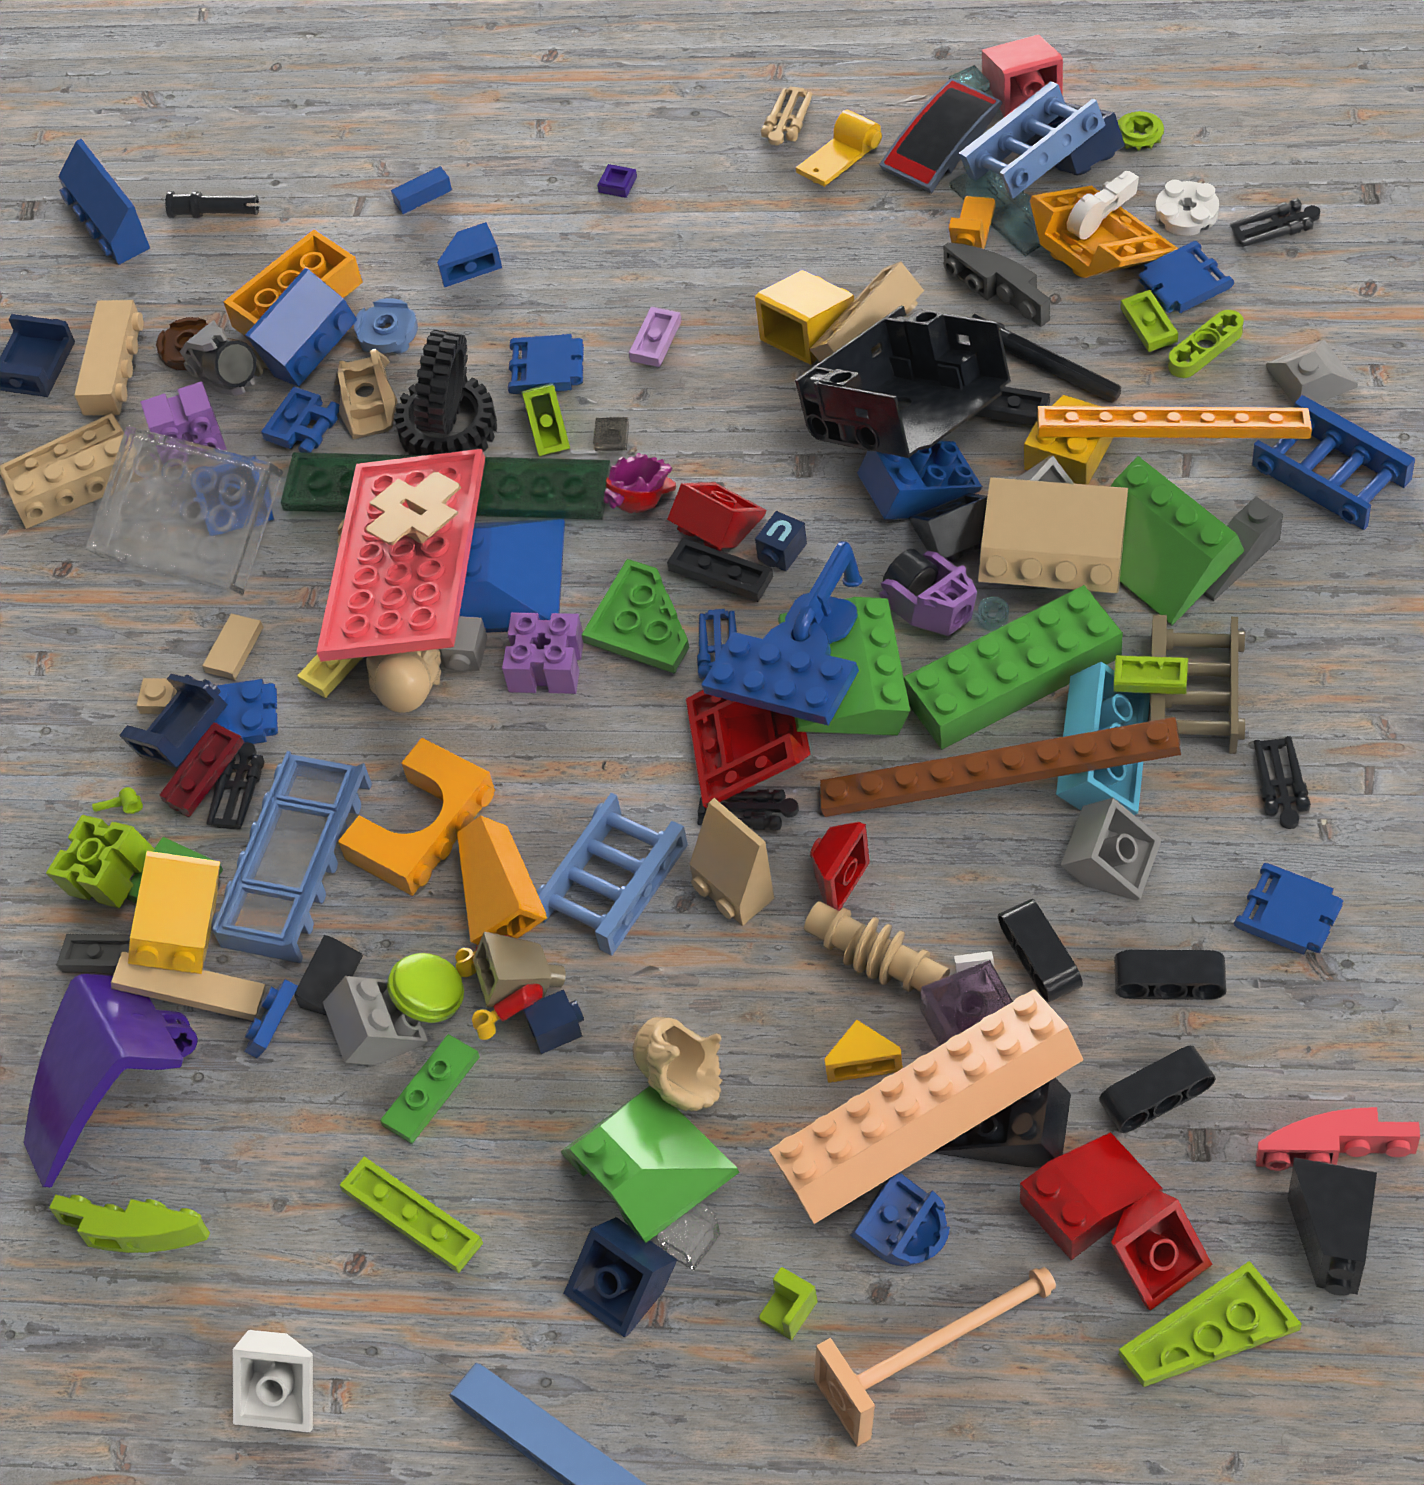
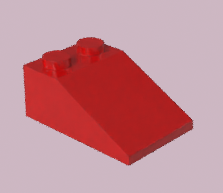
(1085, 1192)

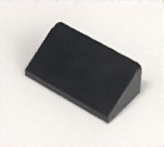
(326, 970)

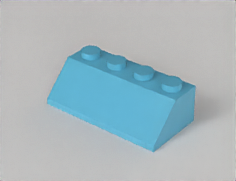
(1096, 707)

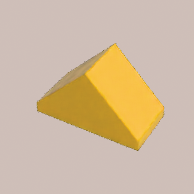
(862, 1055)

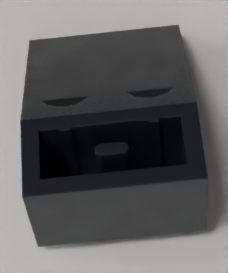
(1021, 1134)

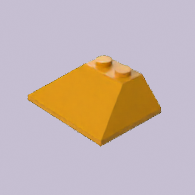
(1115, 245)

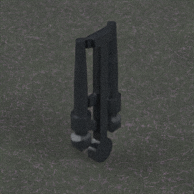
(1277, 227)
(246, 752)
(765, 799)
(1289, 818)

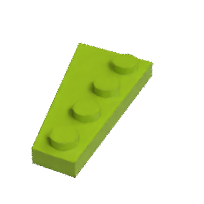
(1214, 1325)

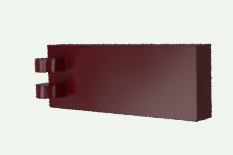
(201, 769)

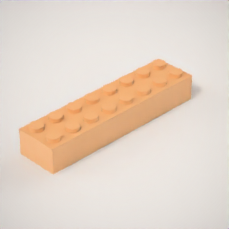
(926, 1105)

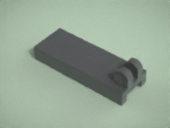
(92, 952)

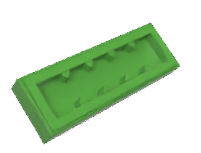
(430, 1088)

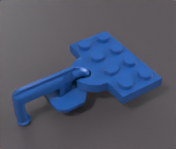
(792, 664)

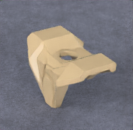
(366, 414)

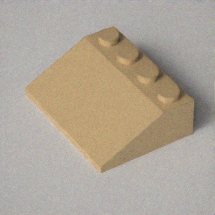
(1053, 535)

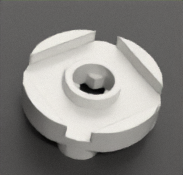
(1187, 193)

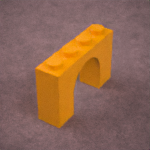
(410, 858)

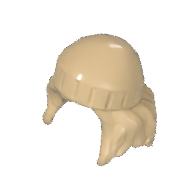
(404, 678)
(679, 1063)

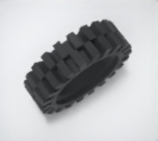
(440, 382)
(471, 438)

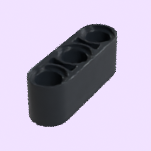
(1040, 950)
(1170, 974)
(1157, 1089)

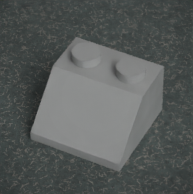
(1111, 849)

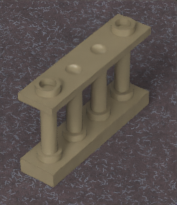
(1164, 639)

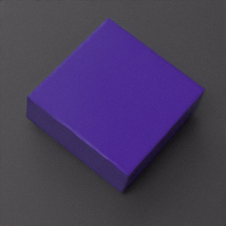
(617, 180)

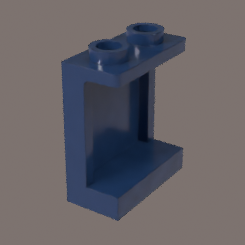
(34, 355)
(180, 722)

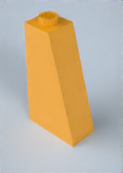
(496, 882)

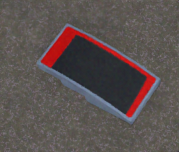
(939, 133)

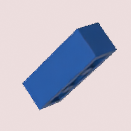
(421, 190)

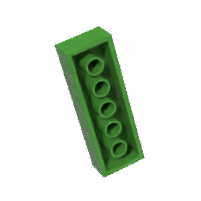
(1012, 666)

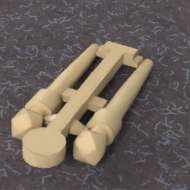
(777, 137)

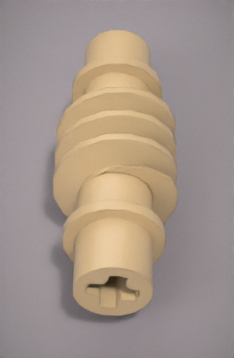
(873, 950)

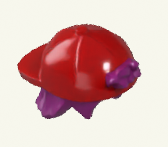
(637, 483)

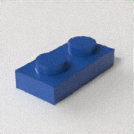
(262, 1030)

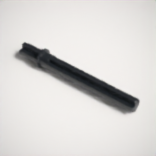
(1058, 365)

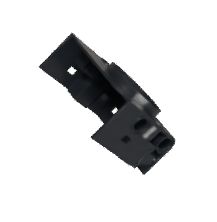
(921, 361)

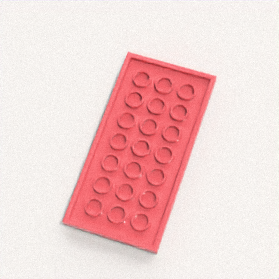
(404, 592)

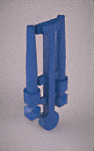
(704, 658)

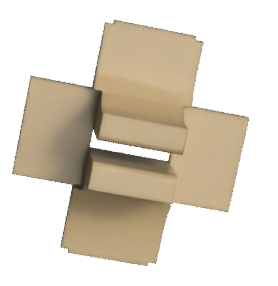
(425, 513)

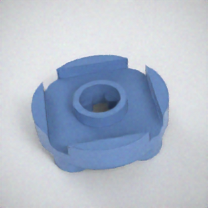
(390, 339)

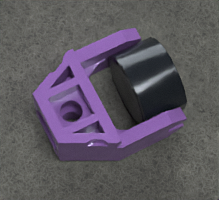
(927, 605)

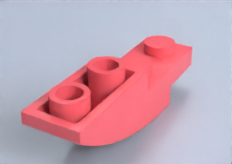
(1336, 1132)

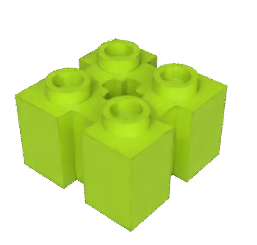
(100, 861)

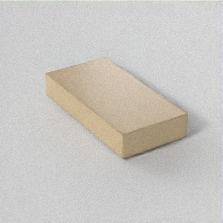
(232, 646)

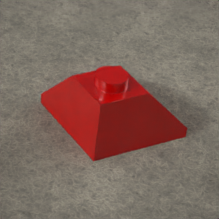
(840, 861)
(1158, 1247)

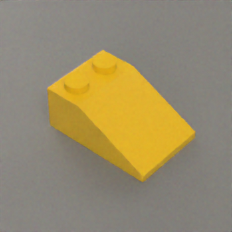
(1075, 454)

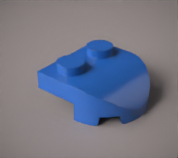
(903, 1223)

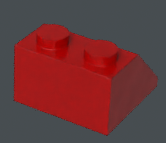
(714, 514)

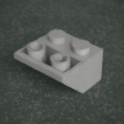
(368, 1022)

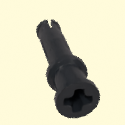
(197, 204)

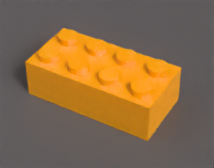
(313, 252)

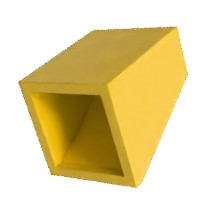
(799, 312)
(174, 912)

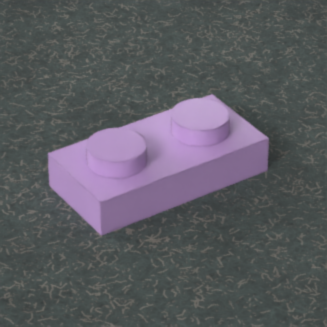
(655, 336)

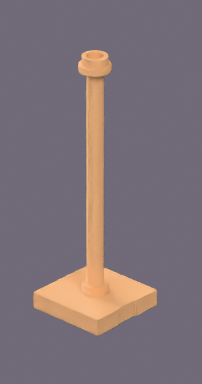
(847, 1391)

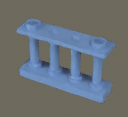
(1022, 124)
(629, 899)

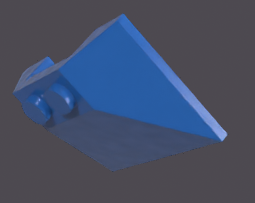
(513, 571)

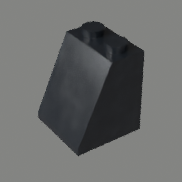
(1333, 1221)

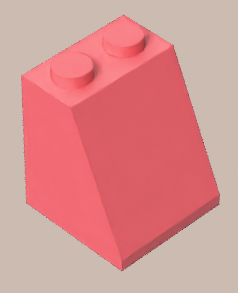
(1020, 70)

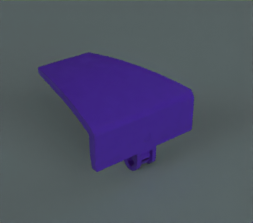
(86, 1050)

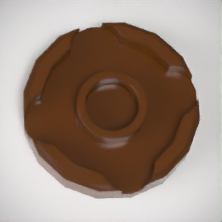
(174, 338)

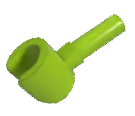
(127, 799)

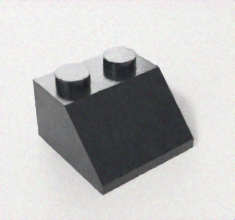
(952, 525)

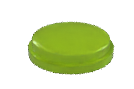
(425, 987)

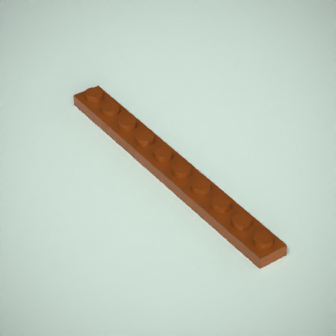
(1000, 767)

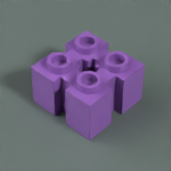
(185, 416)
(543, 653)

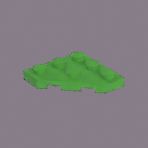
(638, 620)

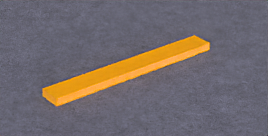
(1173, 422)

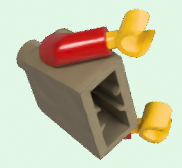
(510, 975)

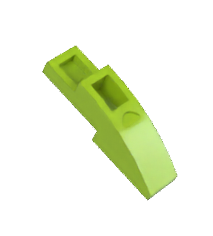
(138, 1229)

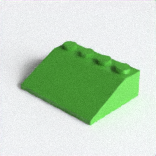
(1170, 542)
(878, 694)

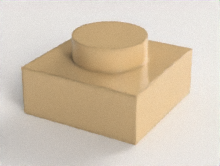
(154, 695)

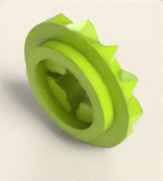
(1143, 122)

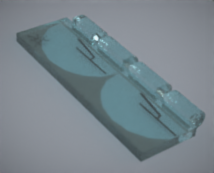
(1011, 216)

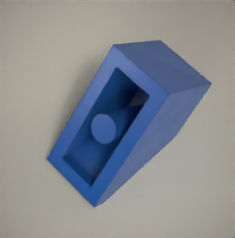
(469, 255)

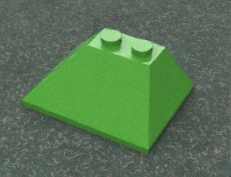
(650, 1162)

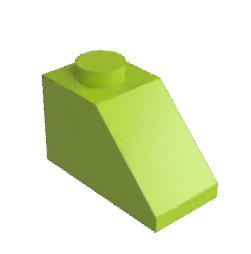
(545, 419)

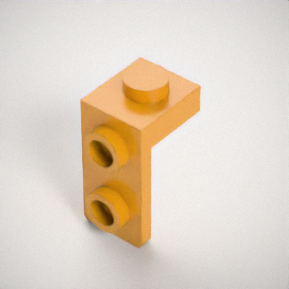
(974, 222)

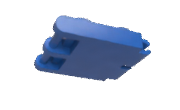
(1182, 280)
(545, 362)
(249, 710)
(1292, 910)

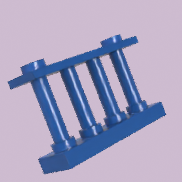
(1349, 439)

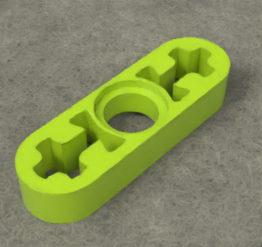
(1209, 331)

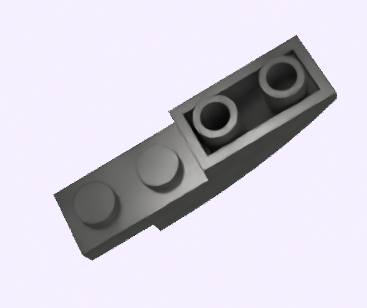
(995, 274)

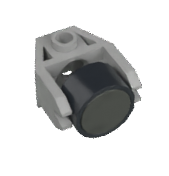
(219, 360)

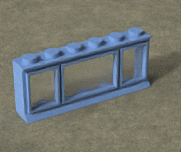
(288, 857)

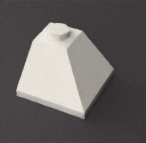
(272, 1382)

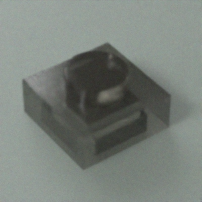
(611, 434)

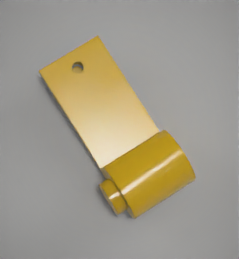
(851, 141)

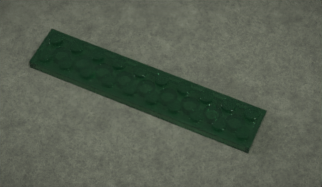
(507, 487)

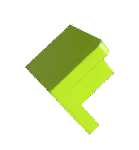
(789, 1304)

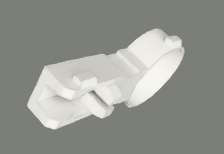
(1092, 209)

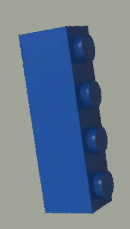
(101, 205)

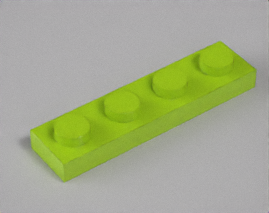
(411, 1214)

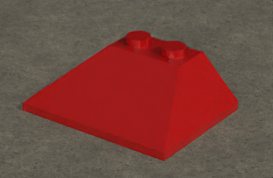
(740, 745)

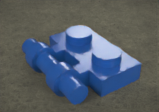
(293, 416)

